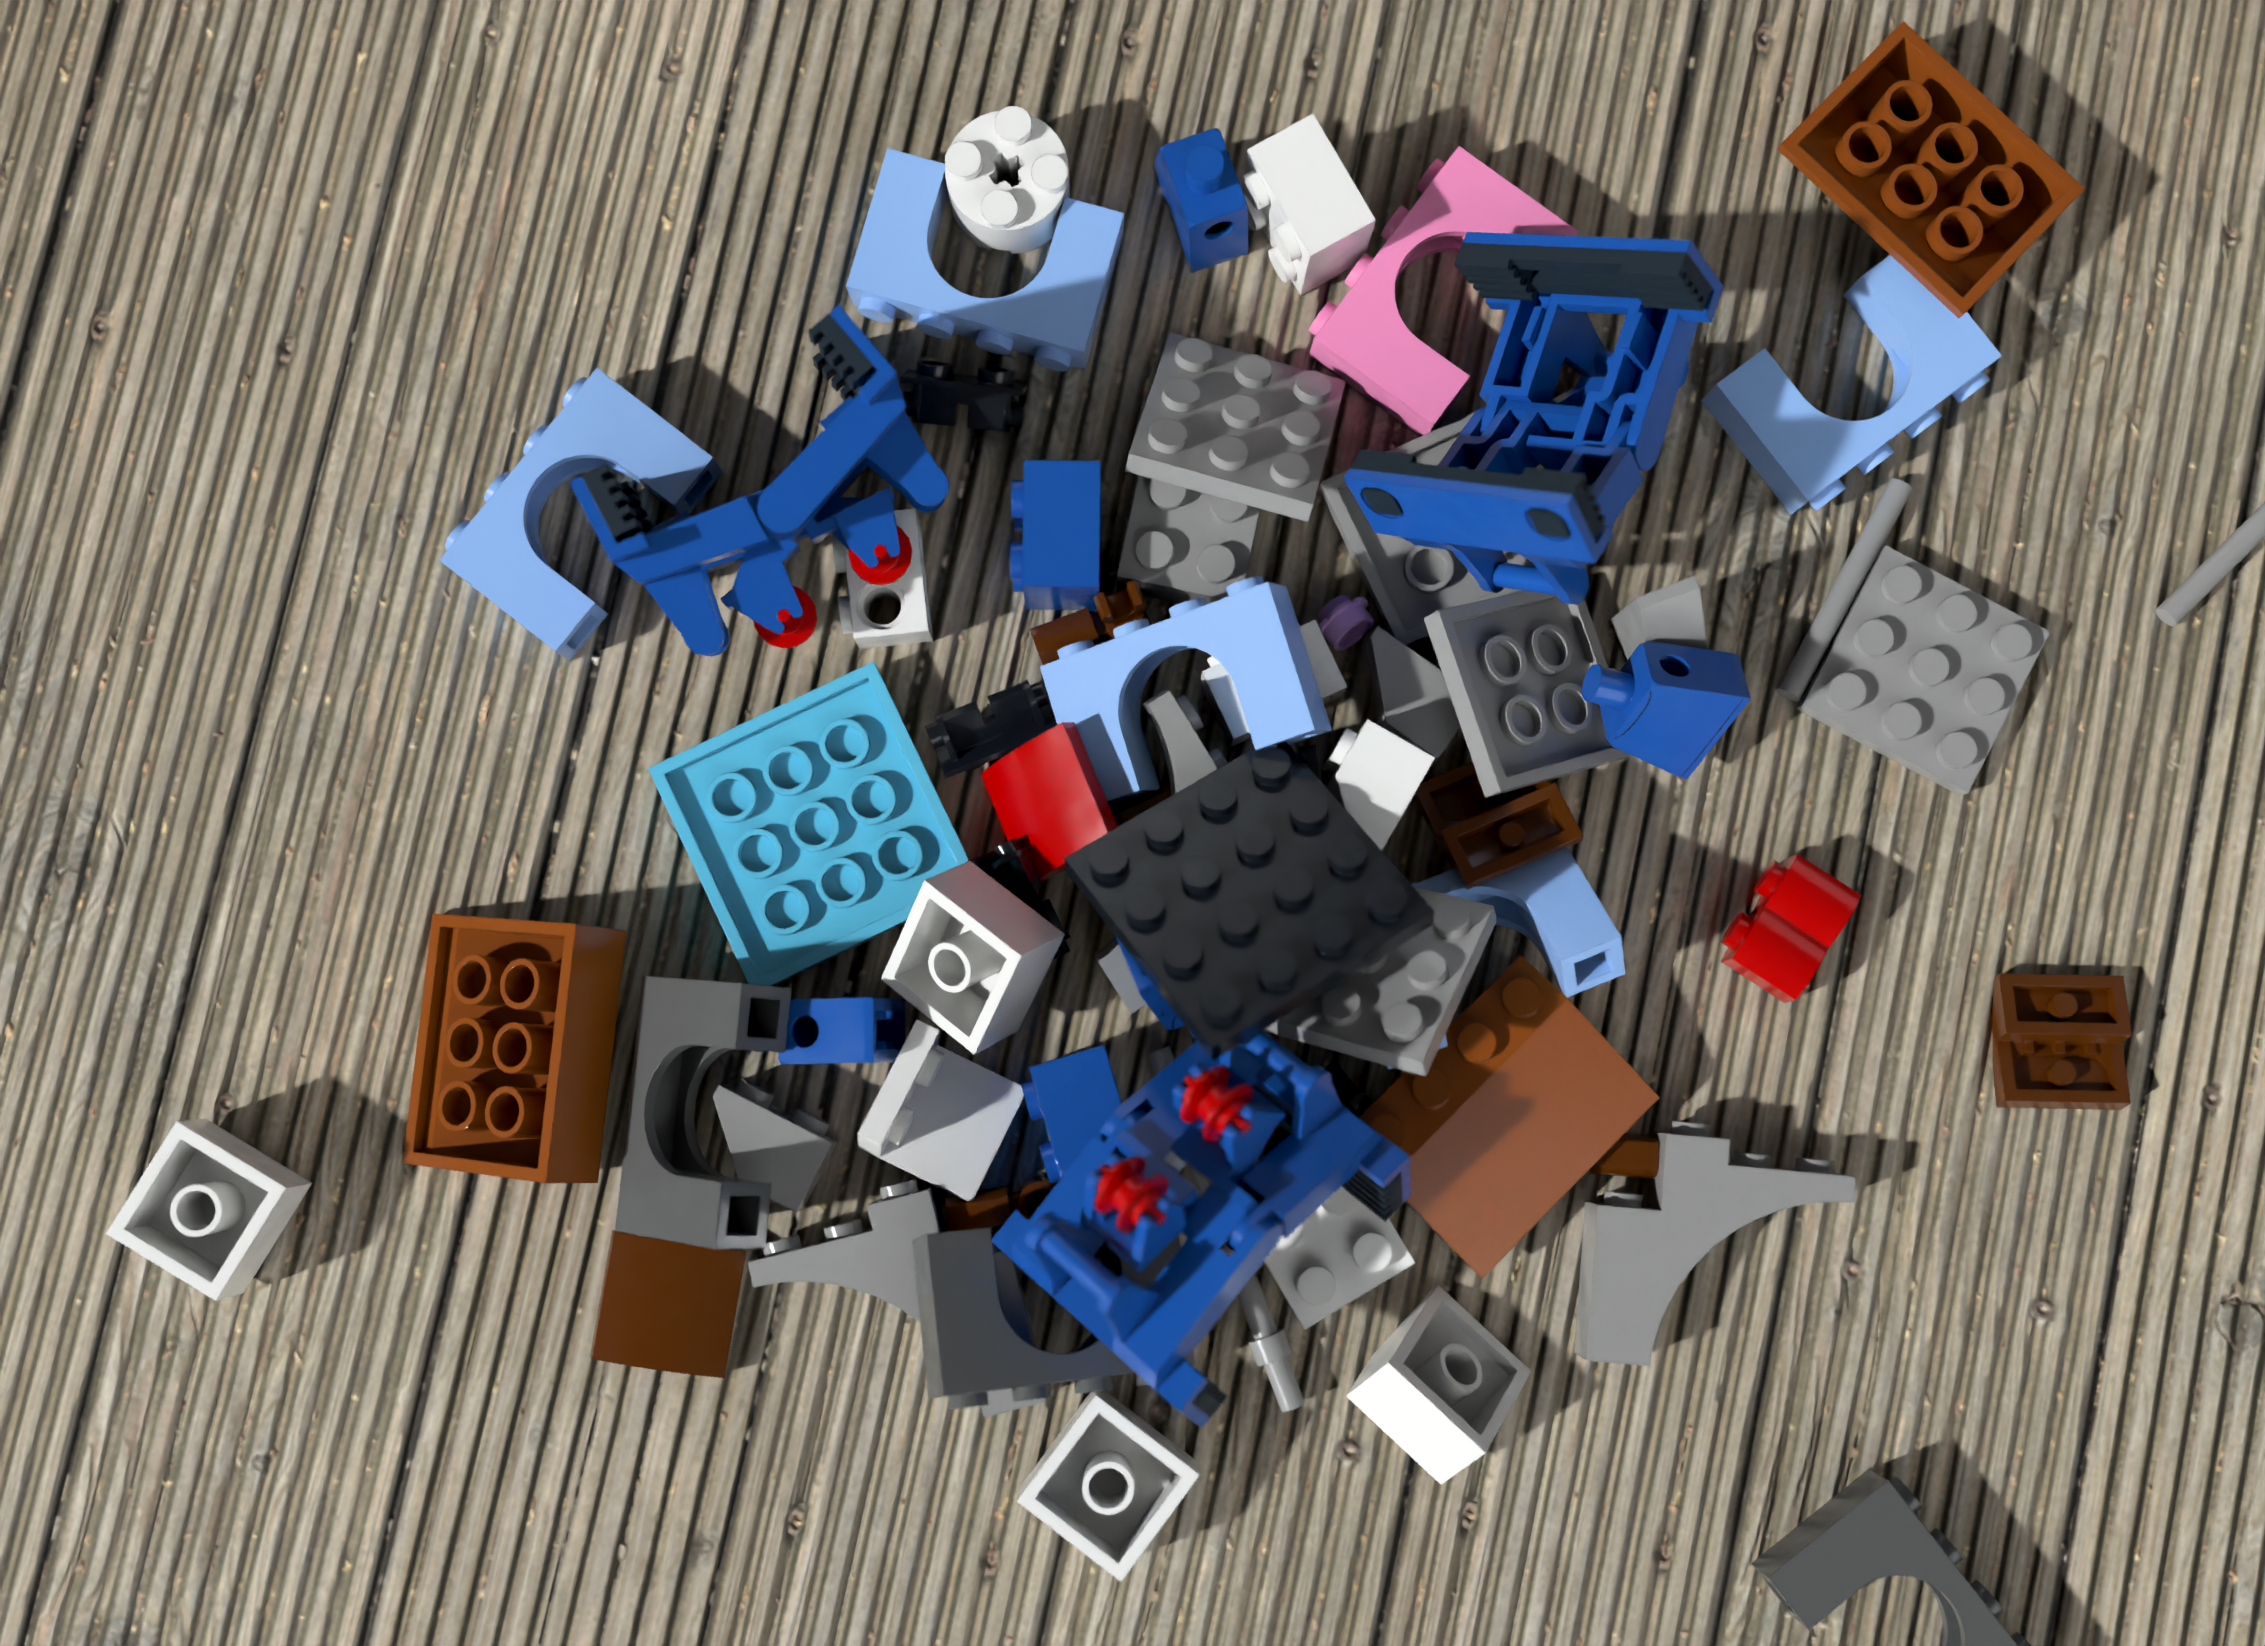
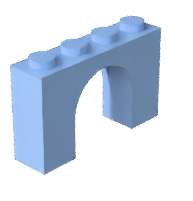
(1046, 318)
(1808, 452)
(501, 544)
(1247, 632)
(1554, 910)

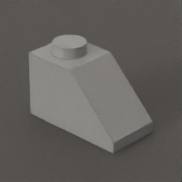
(1663, 616)
(1410, 695)

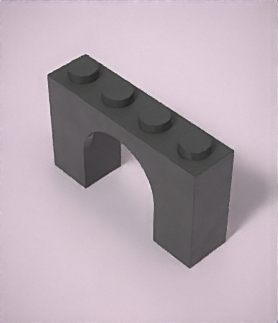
(664, 1177)
(971, 1343)
(1873, 1535)

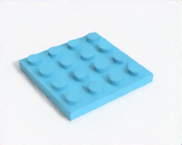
(810, 825)

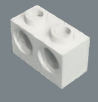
(911, 590)

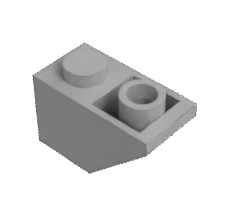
(772, 1144)

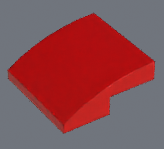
(1049, 798)

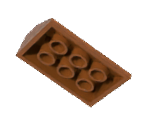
(1931, 169)
(515, 1048)
(1508, 1115)

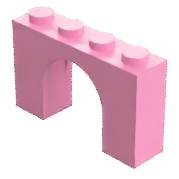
(1365, 334)

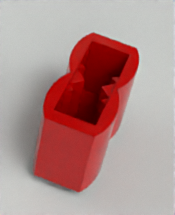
(1789, 927)

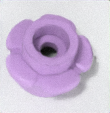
(1345, 621)

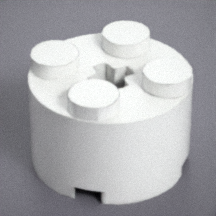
(1013, 148)

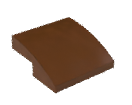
(1497, 832)
(2060, 1041)
(667, 1305)

